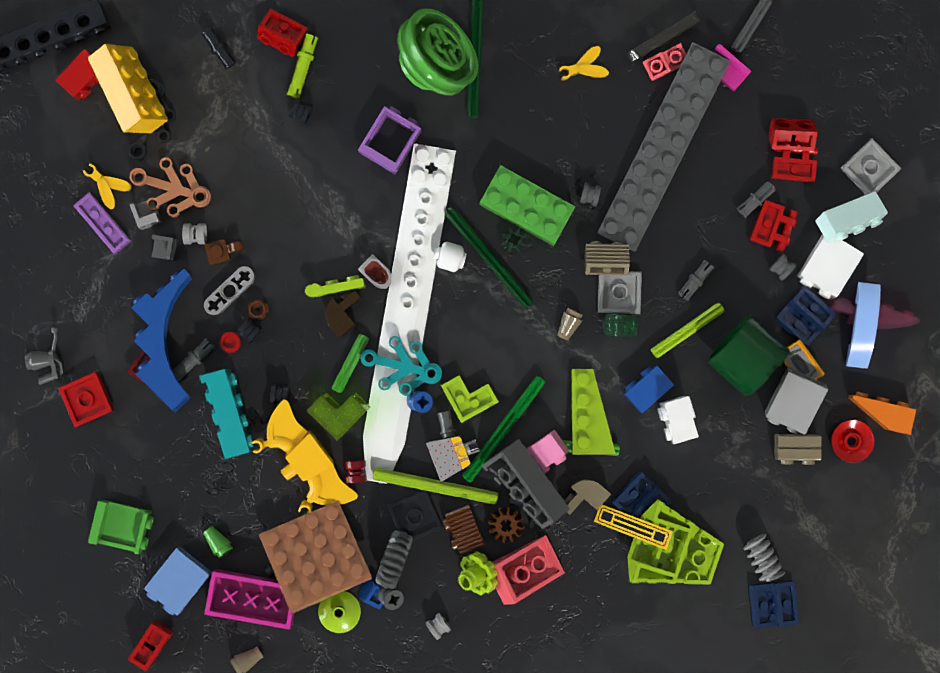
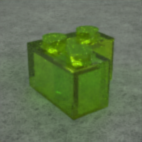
(337, 418)

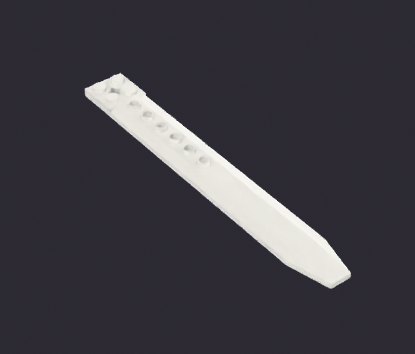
(407, 302)

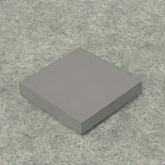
(870, 167)
(620, 293)

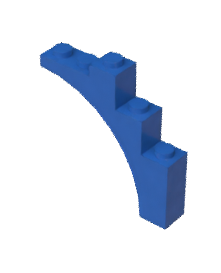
(153, 341)

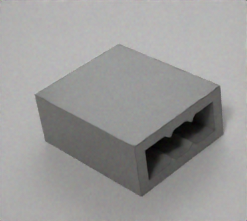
(795, 401)

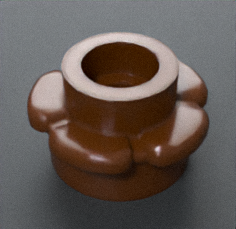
(258, 303)

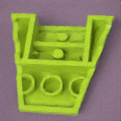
(689, 555)

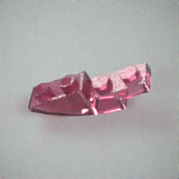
(887, 318)

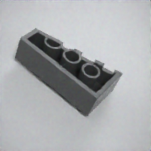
(527, 483)

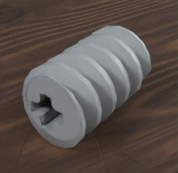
(764, 558)

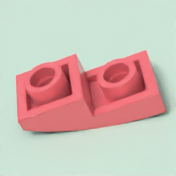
(664, 62)

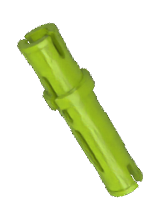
(305, 56)

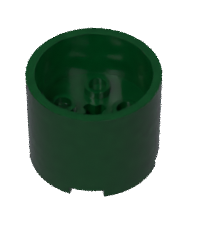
(748, 355)

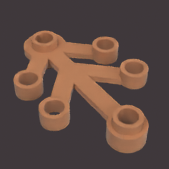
(174, 188)

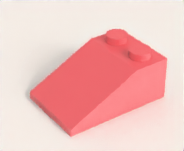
(526, 570)

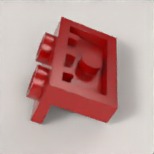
(281, 32)

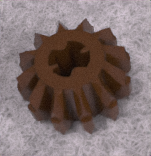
(513, 523)

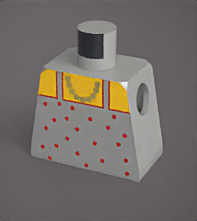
(451, 455)

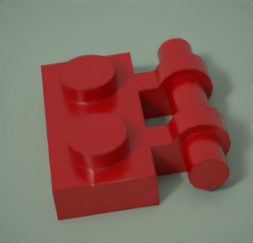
(795, 169)
(768, 222)

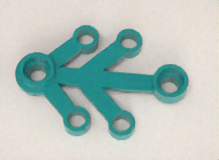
(404, 366)

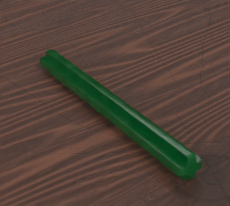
(476, 40)
(489, 258)

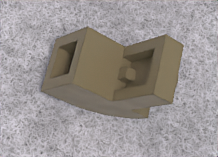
(588, 490)

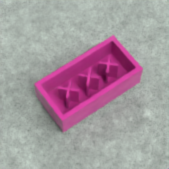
(248, 599)

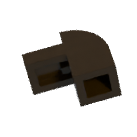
(336, 313)

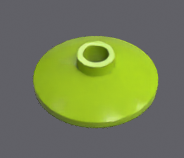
(351, 612)

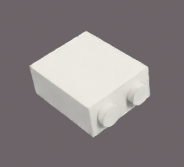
(829, 267)

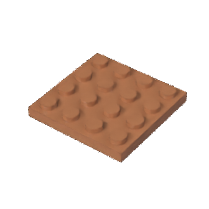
(315, 557)

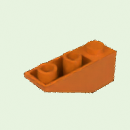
(889, 416)

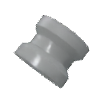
(438, 626)

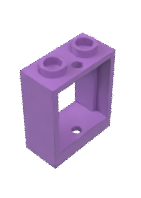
(378, 158)

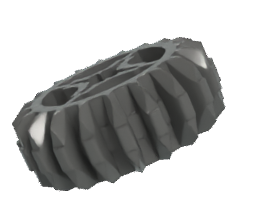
(394, 559)

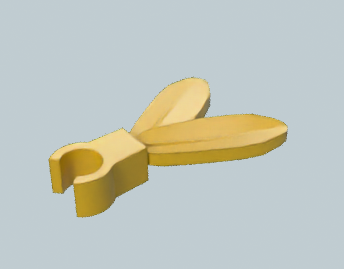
(583, 66)
(105, 183)

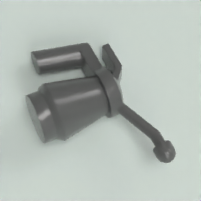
(39, 359)

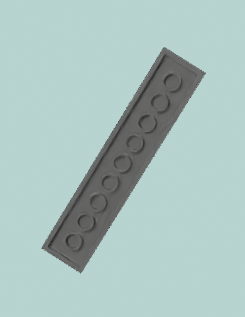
(663, 146)

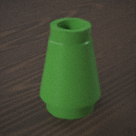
(218, 543)

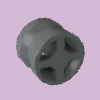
(590, 194)
(782, 267)
(385, 594)

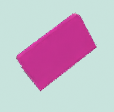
(735, 72)

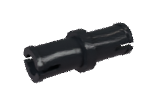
(218, 48)

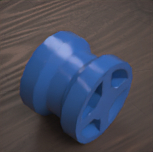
(414, 401)

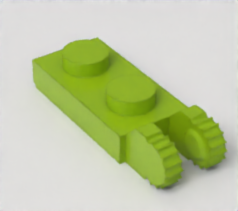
(334, 287)

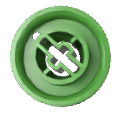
(436, 53)

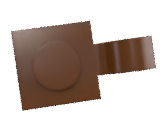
(220, 252)

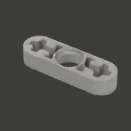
(213, 297)

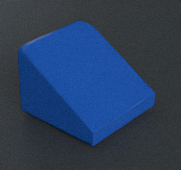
(369, 594)

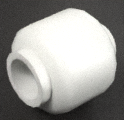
(450, 256)

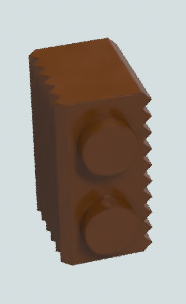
(463, 528)

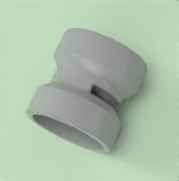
(194, 233)

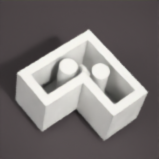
(678, 419)

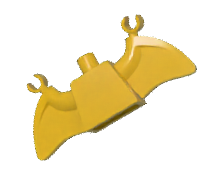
(306, 459)

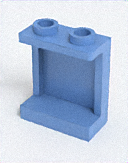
(177, 581)

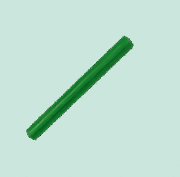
(503, 429)

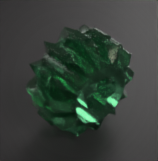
(621, 325)

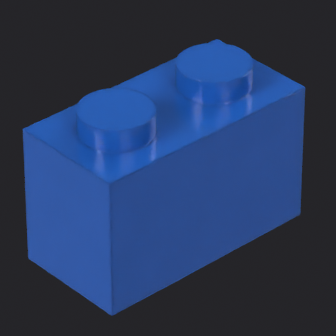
(648, 388)

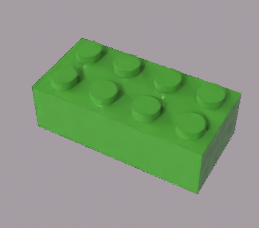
(527, 205)

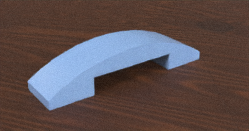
(865, 325)

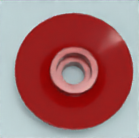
(862, 444)

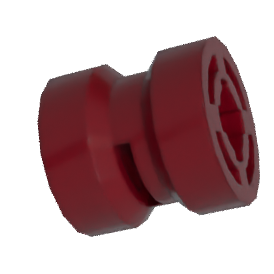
(355, 476)

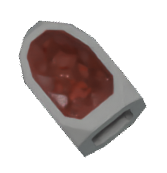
(376, 272)

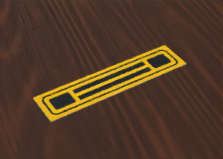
(633, 526)

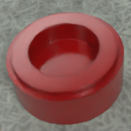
(230, 342)

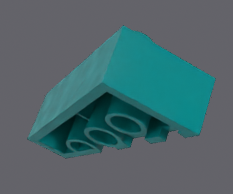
(228, 412)

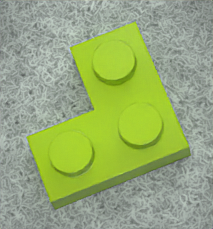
(467, 404)

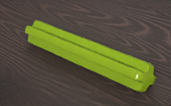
(687, 330)

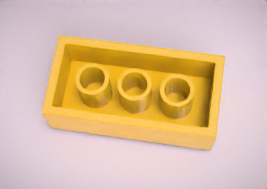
(128, 88)

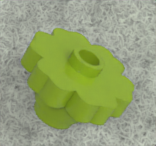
(477, 574)

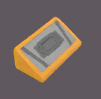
(802, 361)

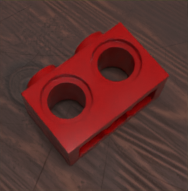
(792, 134)
(150, 645)

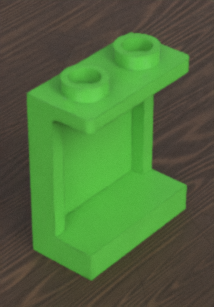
(121, 526)

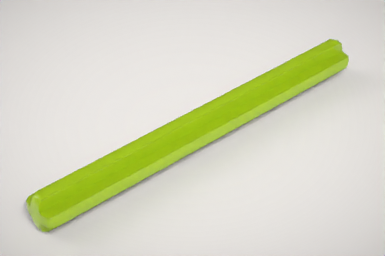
(435, 486)

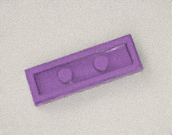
(102, 223)

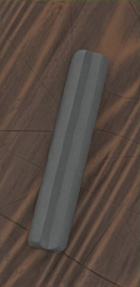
(751, 26)

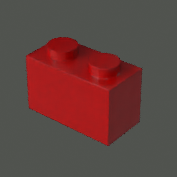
(78, 77)

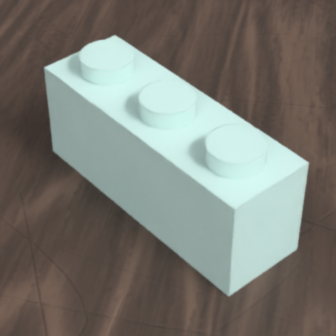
(851, 217)

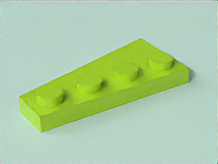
(589, 420)

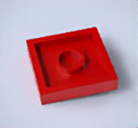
(86, 399)

